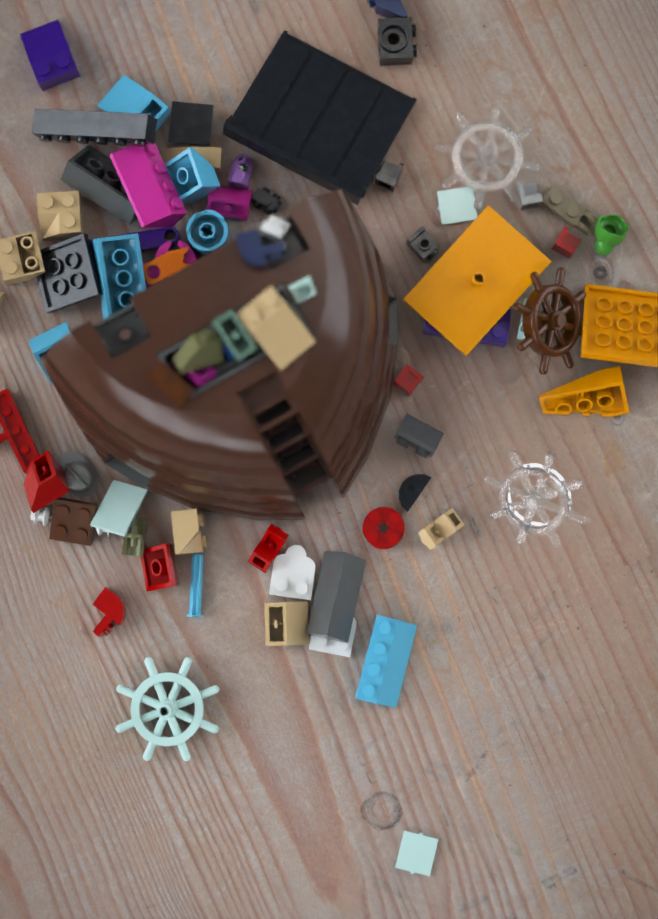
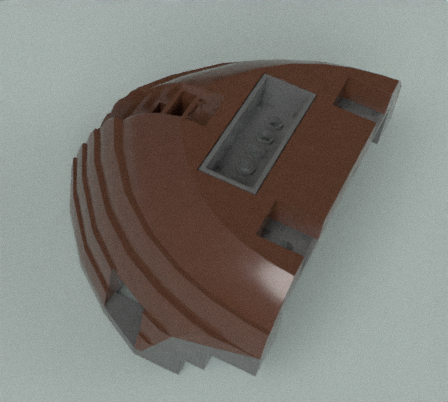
(256, 431)

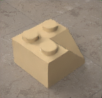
(60, 214)
(188, 531)

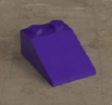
(49, 55)

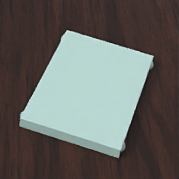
(119, 508)

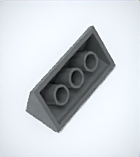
(336, 596)

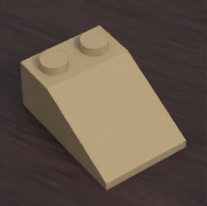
(275, 328)

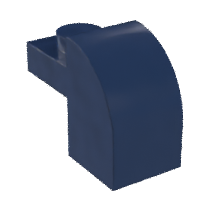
(255, 254)

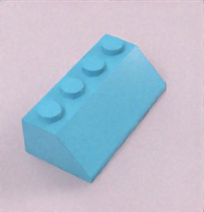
(118, 270)
(386, 661)

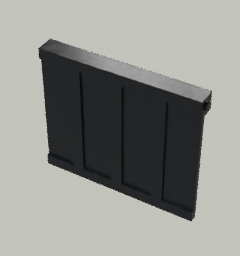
(319, 117)

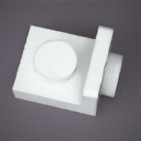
(275, 229)

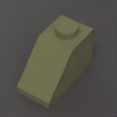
(199, 351)

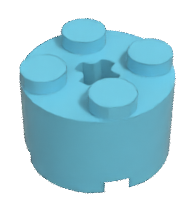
(203, 222)

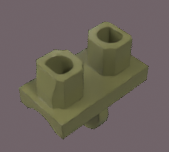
(135, 538)

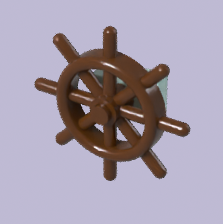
(544, 320)

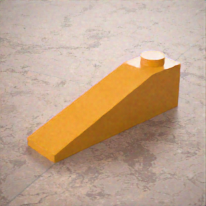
(595, 393)

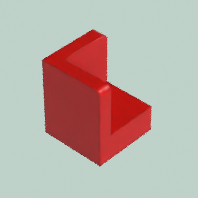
(566, 243)
(408, 380)

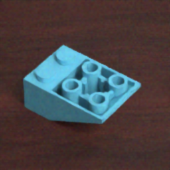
(132, 98)

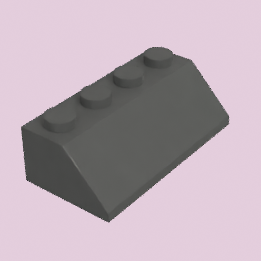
(97, 179)

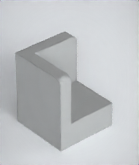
(528, 195)

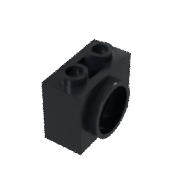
(402, 31)

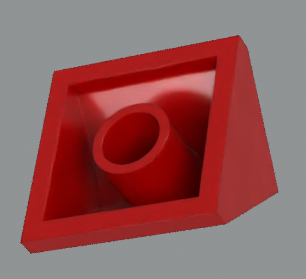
(159, 567)

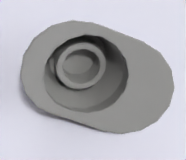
(79, 474)

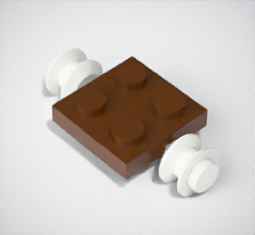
(69, 521)

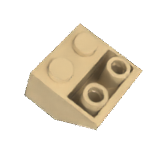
(20, 258)
(286, 623)

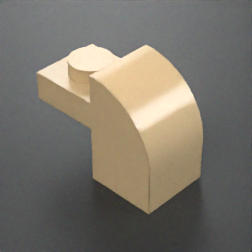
(440, 529)

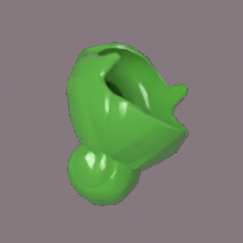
(609, 233)

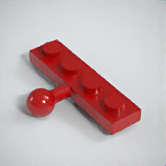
(16, 431)

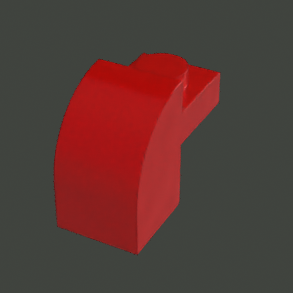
(268, 548)
(112, 607)

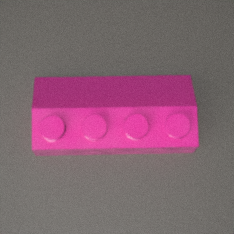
(148, 186)

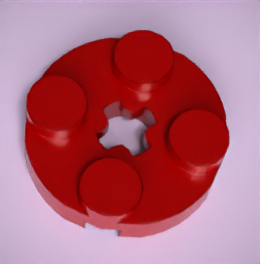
(392, 519)

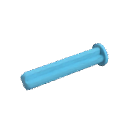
(196, 586)

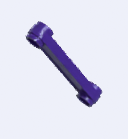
(152, 239)

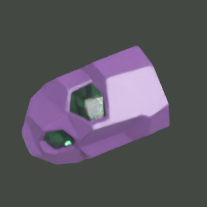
(241, 172)

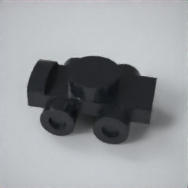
(263, 198)

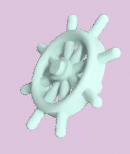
(167, 709)

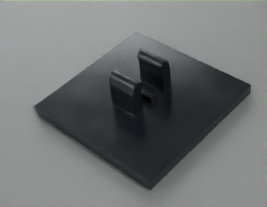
(190, 123)

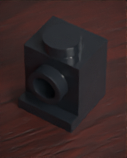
(414, 244)

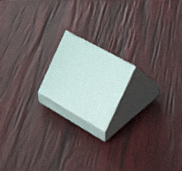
(302, 289)

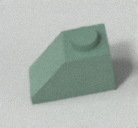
(233, 334)

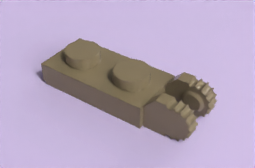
(568, 209)

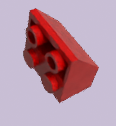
(44, 481)

